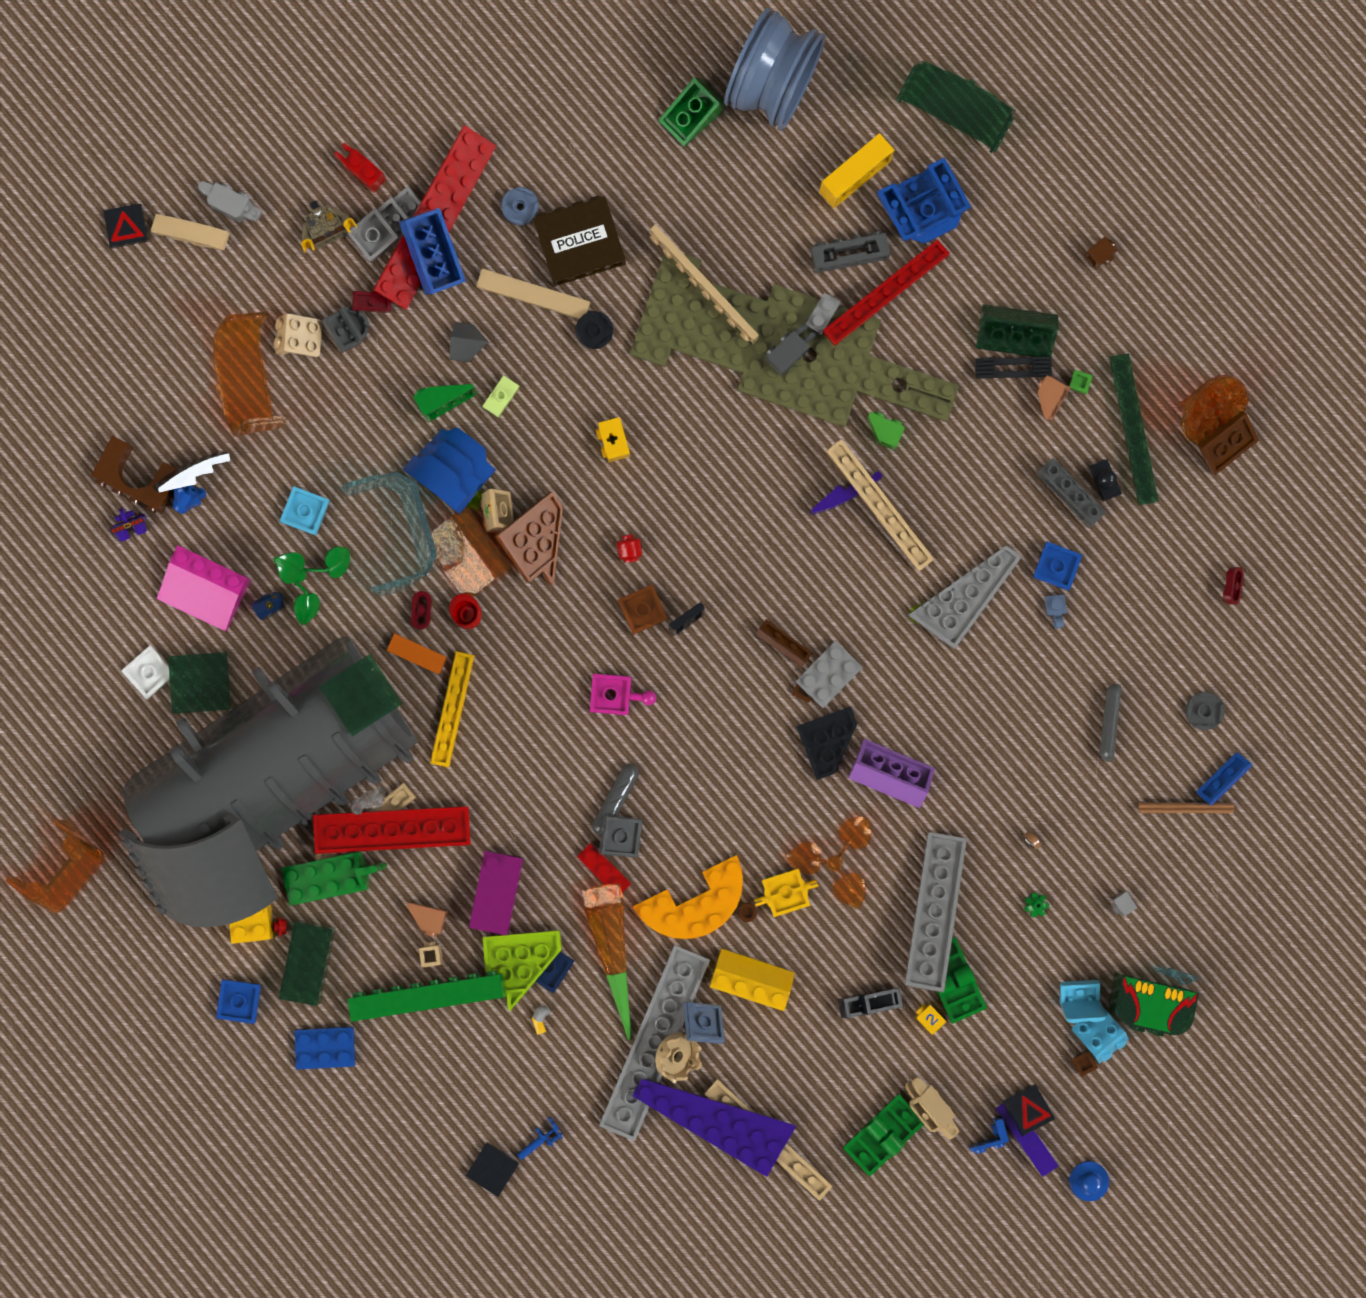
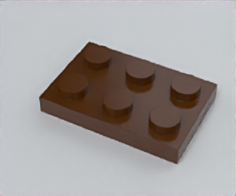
(1228, 443)

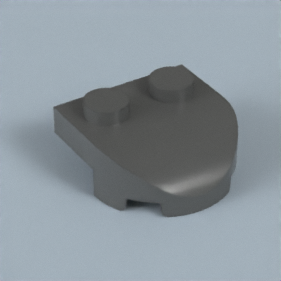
(347, 328)

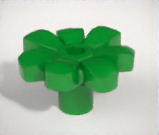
(1032, 905)

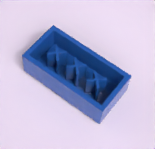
(432, 251)

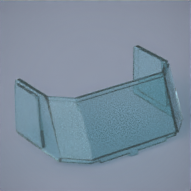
(416, 519)

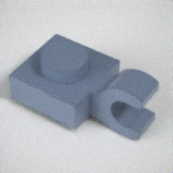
(1056, 607)

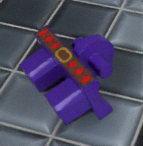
(137, 523)

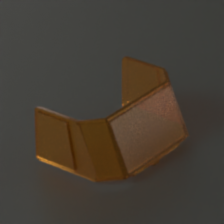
(242, 375)

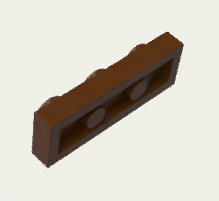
(784, 643)

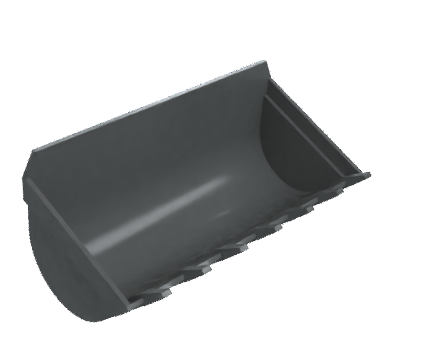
(265, 760)

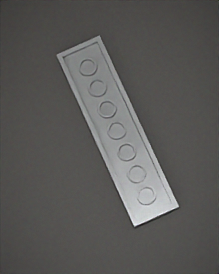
(935, 912)

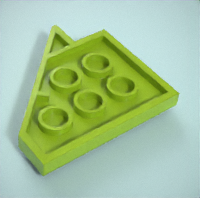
(520, 959)

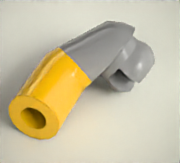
(538, 1017)

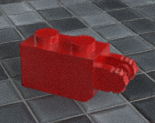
(361, 168)

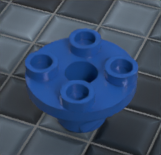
(1089, 1181)

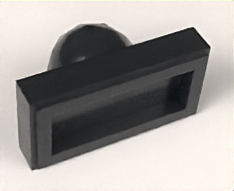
(1105, 480)

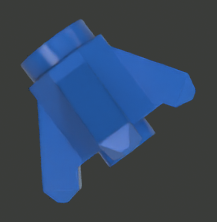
(187, 498)

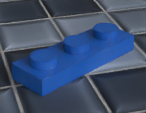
(1224, 779)

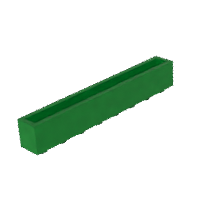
(426, 997)

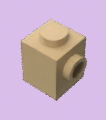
(430, 954)

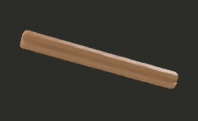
(1185, 808)

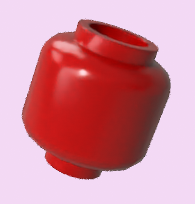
(629, 548)

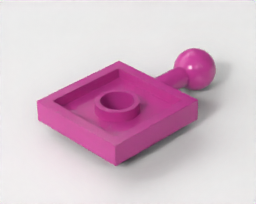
(622, 687)

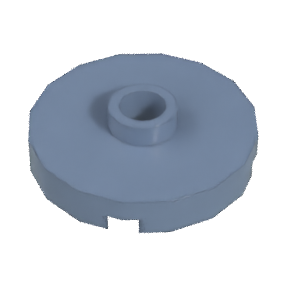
(516, 197)

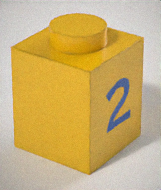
(929, 1018)

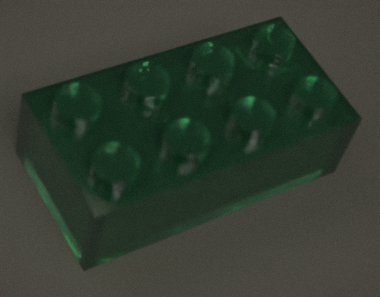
(307, 963)

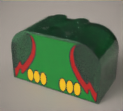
(1152, 1005)

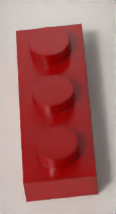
(603, 868)

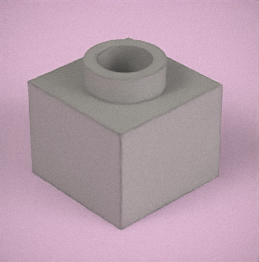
(1123, 904)

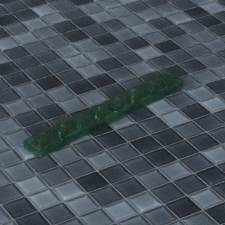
(1133, 429)

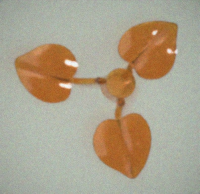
(807, 859)

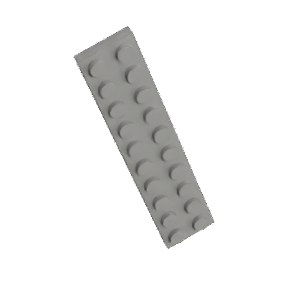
(663, 1017)

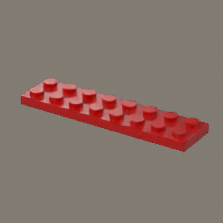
(391, 829)

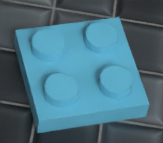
(304, 511)

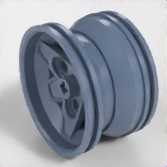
(774, 69)

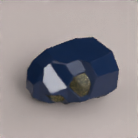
(268, 605)

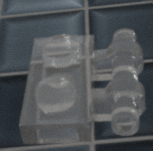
(371, 799)

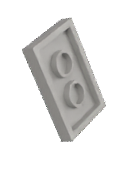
(829, 674)

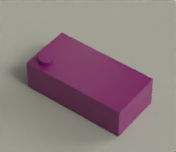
(496, 892)

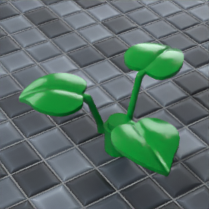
(292, 570)

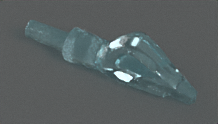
(1177, 974)

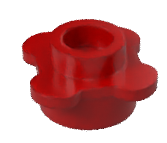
(280, 927)

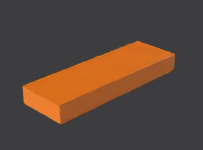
(416, 654)

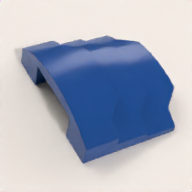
(925, 203)
(451, 467)

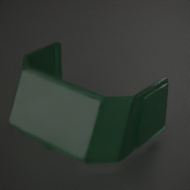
(958, 103)

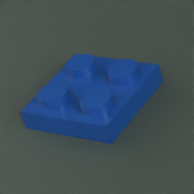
(1057, 566)
(238, 1001)

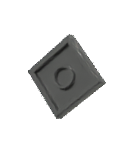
(620, 836)

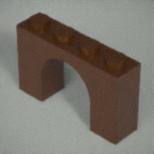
(110, 472)

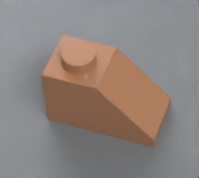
(1051, 396)
(428, 918)

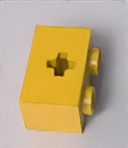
(620, 448)

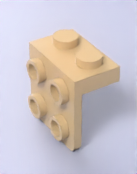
(298, 335)

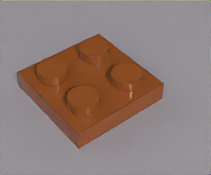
(642, 609)

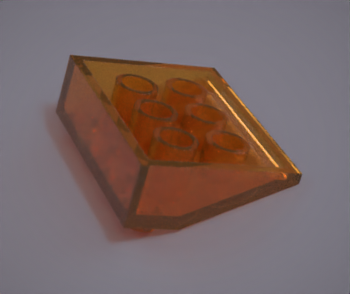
(468, 554)

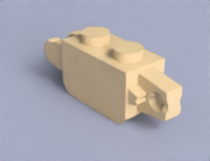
(931, 1108)

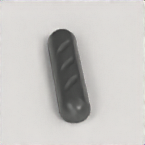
(1110, 722)
(616, 795)

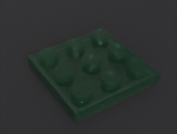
(199, 683)
(361, 695)

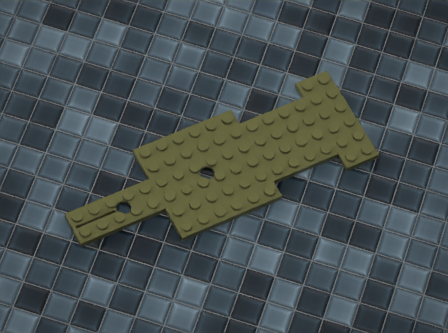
(825, 389)

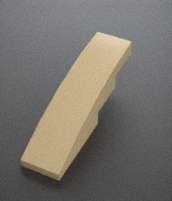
(190, 232)

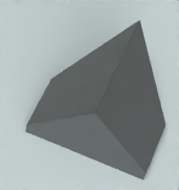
(465, 342)

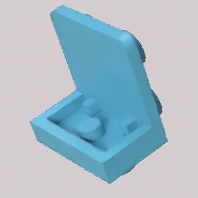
(1081, 1001)
(1101, 1037)

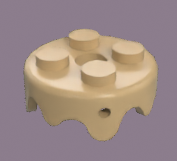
(685, 1061)

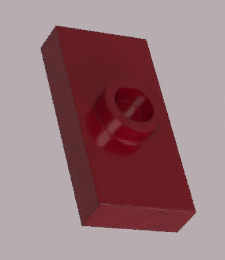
(370, 302)

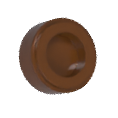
(747, 912)

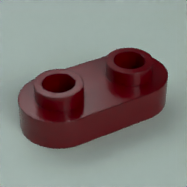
(1233, 585)
(421, 610)

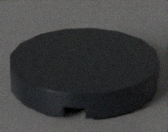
(594, 330)

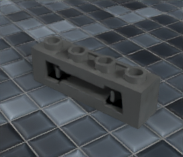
(820, 258)
(1071, 492)

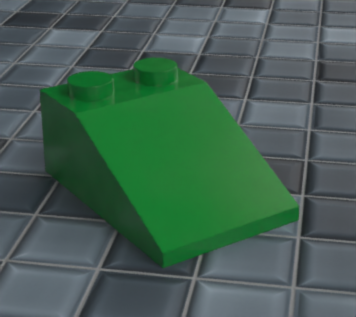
(692, 111)
(441, 399)

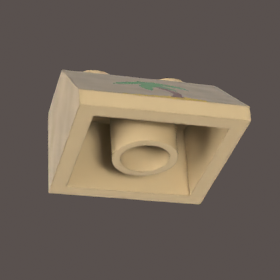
(496, 509)

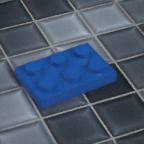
(325, 1048)

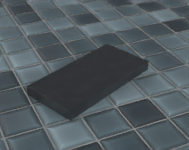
(686, 619)

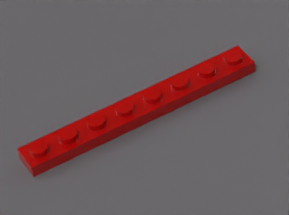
(886, 292)

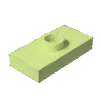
(501, 396)

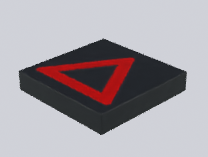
(125, 226)
(1028, 1110)

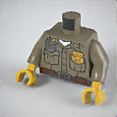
(324, 226)

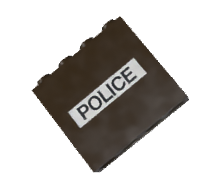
(579, 240)

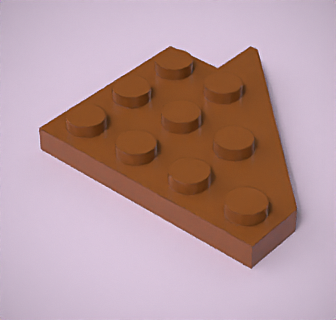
(534, 539)

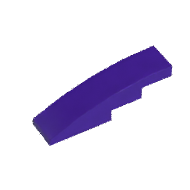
(839, 497)
(1030, 1144)

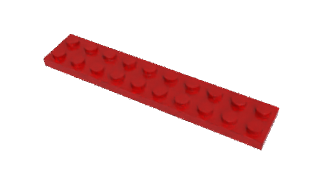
(449, 193)

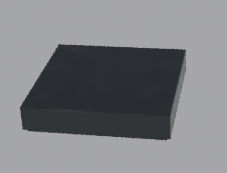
(492, 1169)

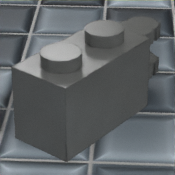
(789, 350)

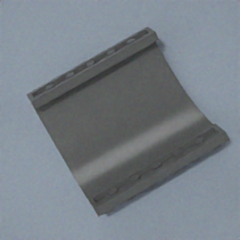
(204, 880)

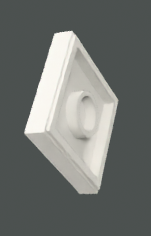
(147, 672)

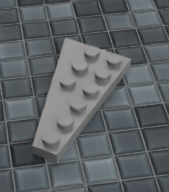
(959, 605)

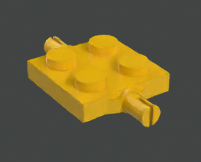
(786, 892)

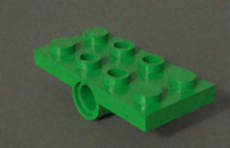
(961, 993)
(883, 1135)

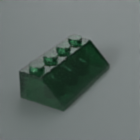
(1017, 331)

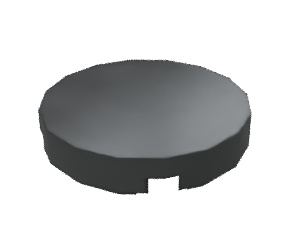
(1204, 711)

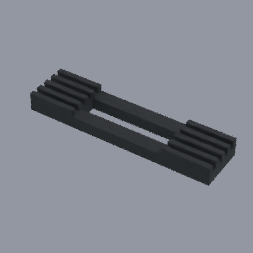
(986, 367)

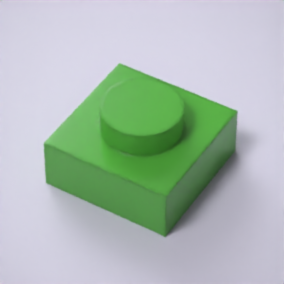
(1080, 382)

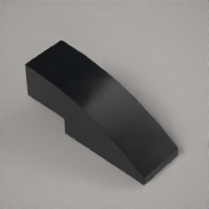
(870, 1003)

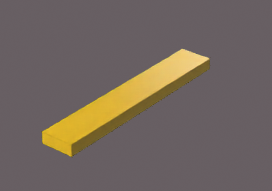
(452, 709)

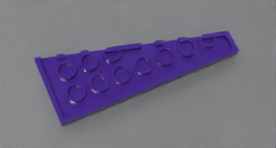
(739, 1132)

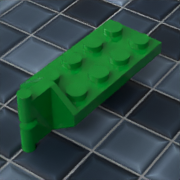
(328, 878)

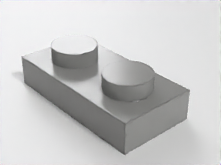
(822, 313)

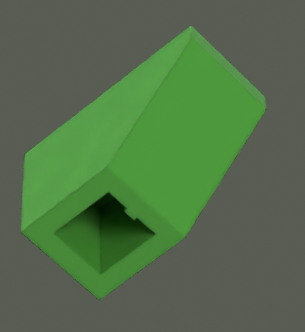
(885, 431)

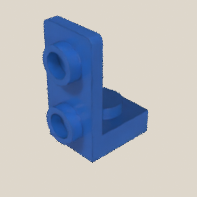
(998, 1129)

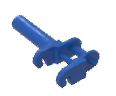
(540, 1140)

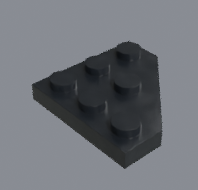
(827, 740)

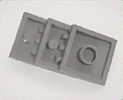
(381, 227)

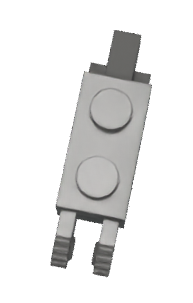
(229, 203)

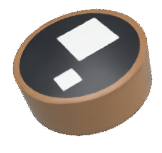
(1031, 840)

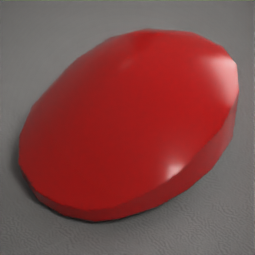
(465, 611)

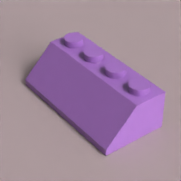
(892, 773)

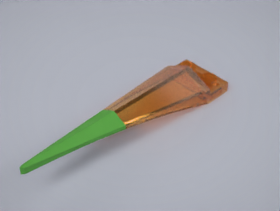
(606, 920)

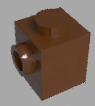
(1101, 253)

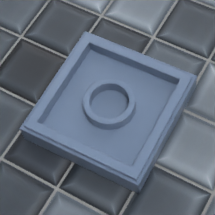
(703, 1023)

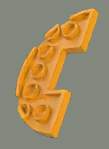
(700, 914)

